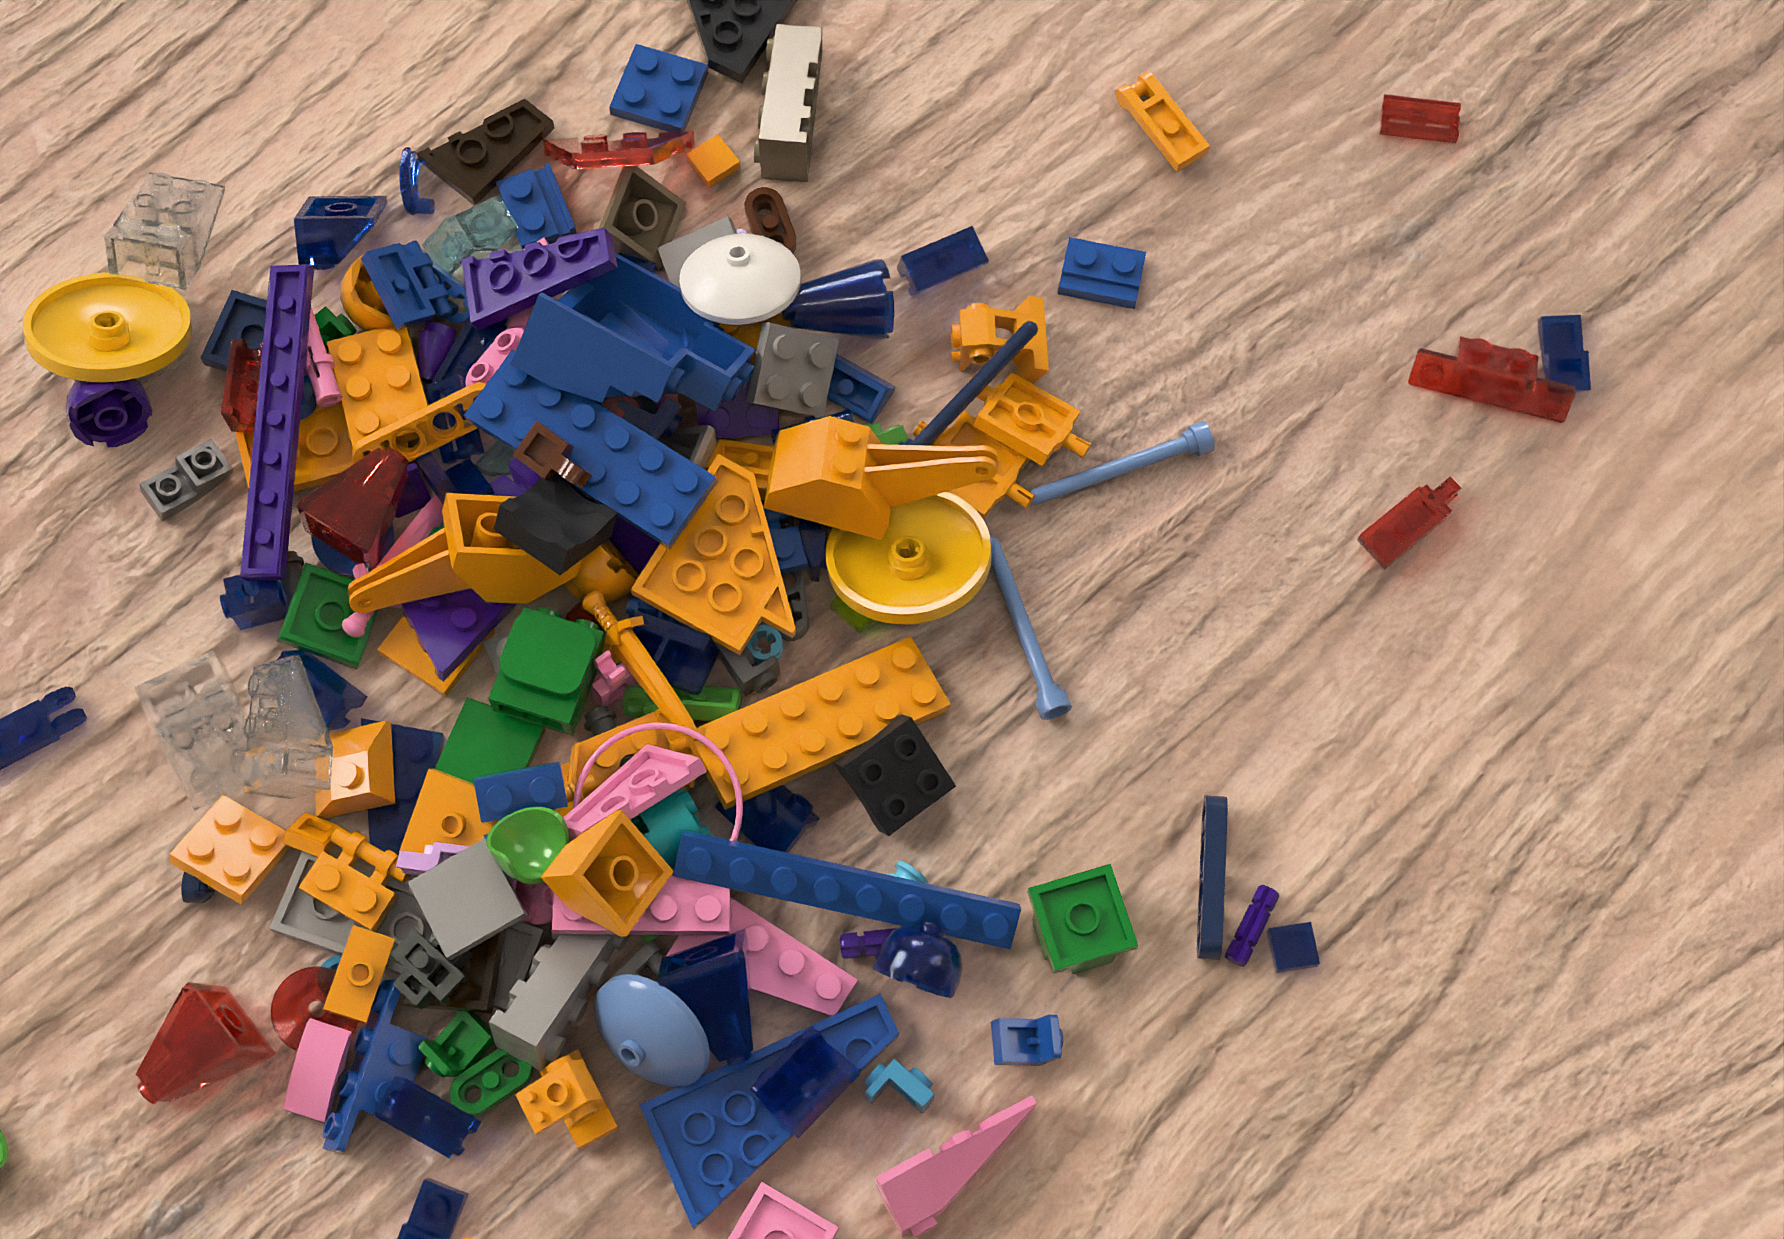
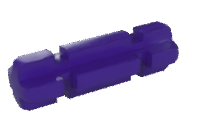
(1252, 925)
(852, 944)

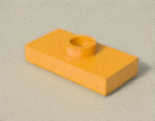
(358, 974)

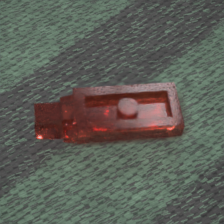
(1408, 522)

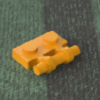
(349, 891)

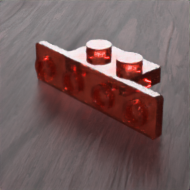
(1493, 377)

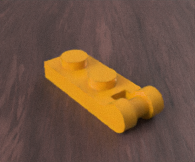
(1163, 121)

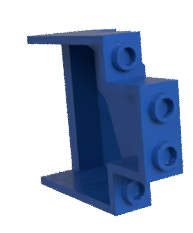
(631, 339)

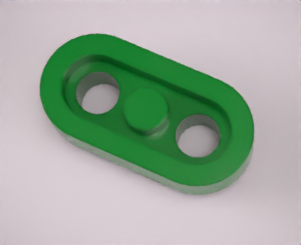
(490, 1079)

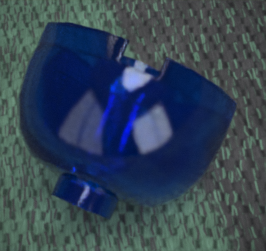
(921, 958)

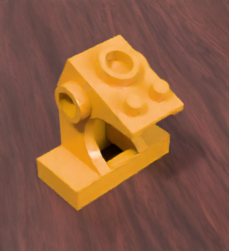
(977, 339)
(569, 1095)

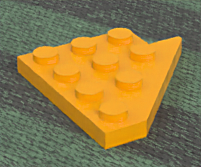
(722, 566)

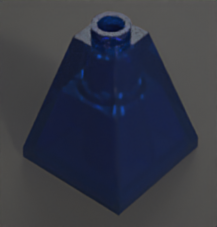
(717, 989)

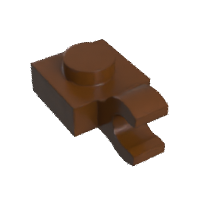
(547, 454)

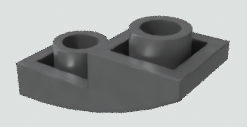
(191, 478)

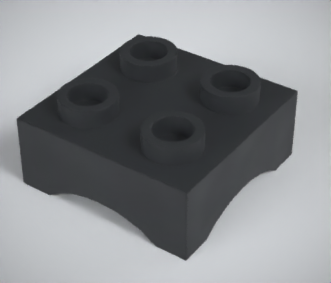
(555, 523)
(895, 774)

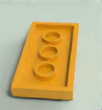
(322, 447)

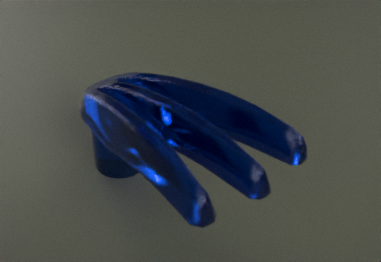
(409, 185)

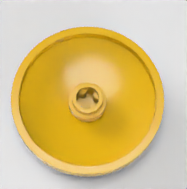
(106, 328)
(922, 567)

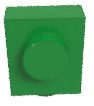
(458, 1045)

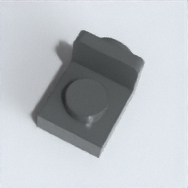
(742, 671)

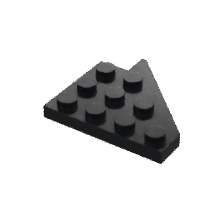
(736, 31)

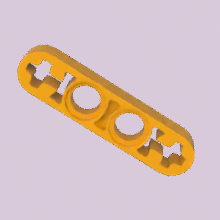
(422, 424)

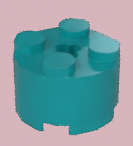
(666, 820)

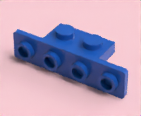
(380, 1056)

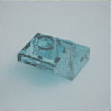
(475, 229)

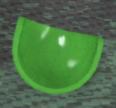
(528, 842)

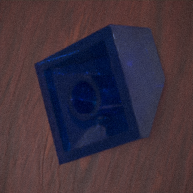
(333, 226)

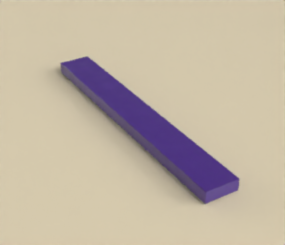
(277, 423)

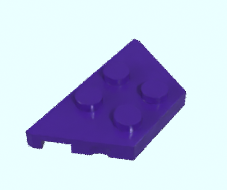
(453, 626)

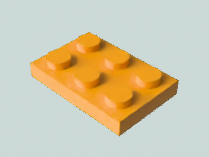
(377, 380)

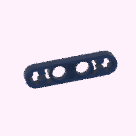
(1212, 877)

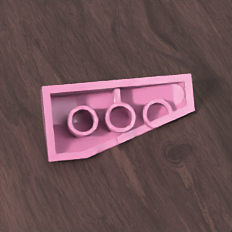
(929, 1182)

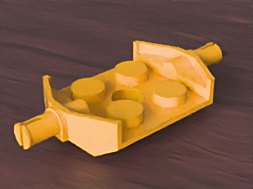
(610, 759)

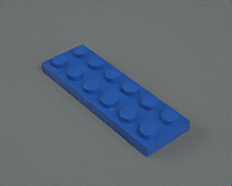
(629, 468)

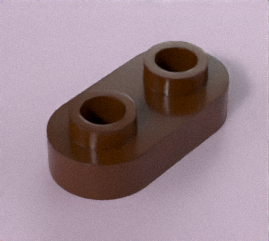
(773, 225)

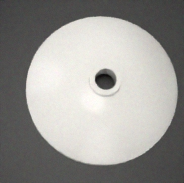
(740, 279)

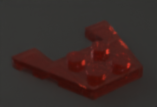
(629, 151)

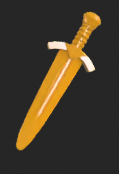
(628, 649)

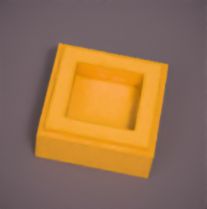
(713, 161)
(310, 834)

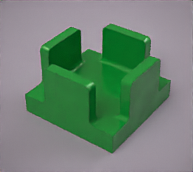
(1081, 920)

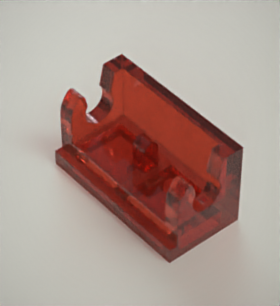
(241, 387)

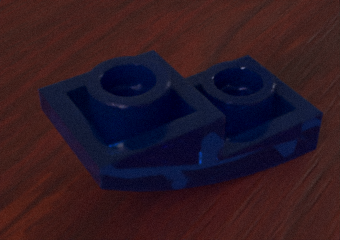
(814, 545)
(434, 1212)

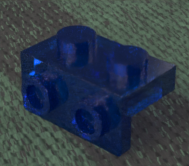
(774, 818)
(804, 1082)

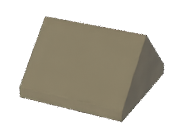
(641, 215)

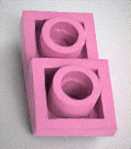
(317, 1069)

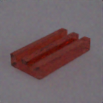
(1420, 112)

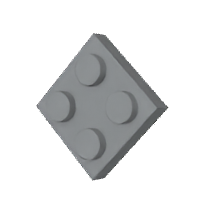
(792, 369)

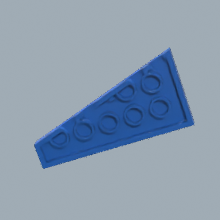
(719, 1131)

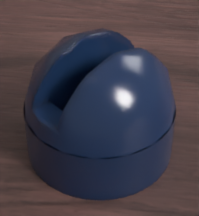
(194, 890)

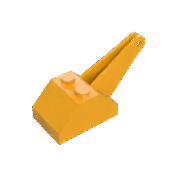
(851, 480)
(459, 558)

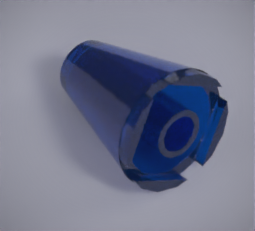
(846, 303)

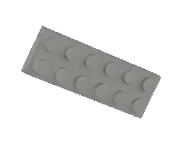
(322, 927)

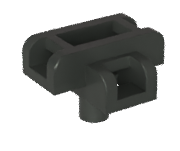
(424, 966)

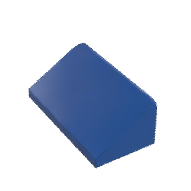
(858, 389)

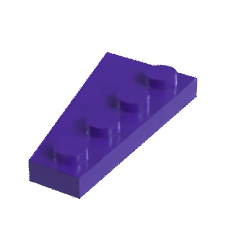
(513, 280)

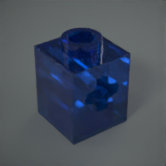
(268, 602)

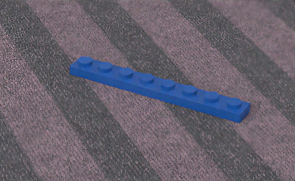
(845, 889)

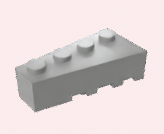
(553, 996)

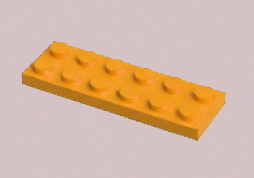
(818, 720)

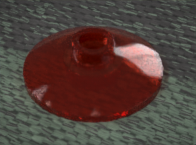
(292, 1002)

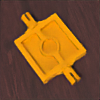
(1029, 419)
(985, 494)

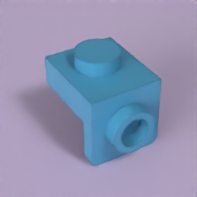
(909, 1084)

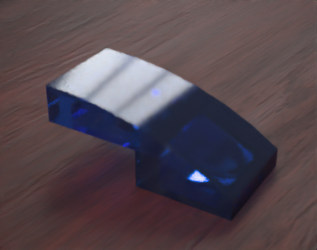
(1563, 351)

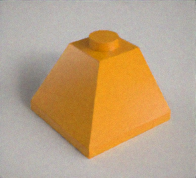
(360, 771)
(609, 874)

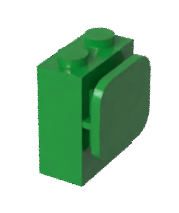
(547, 669)

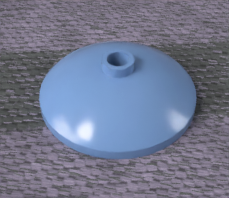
(651, 1031)

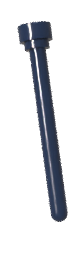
(975, 385)

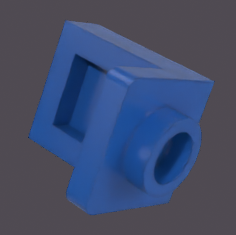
(1026, 1041)

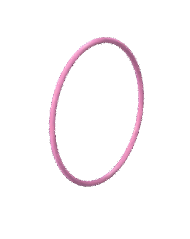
(739, 802)

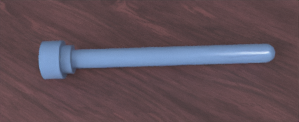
(1196, 440)
(1051, 699)

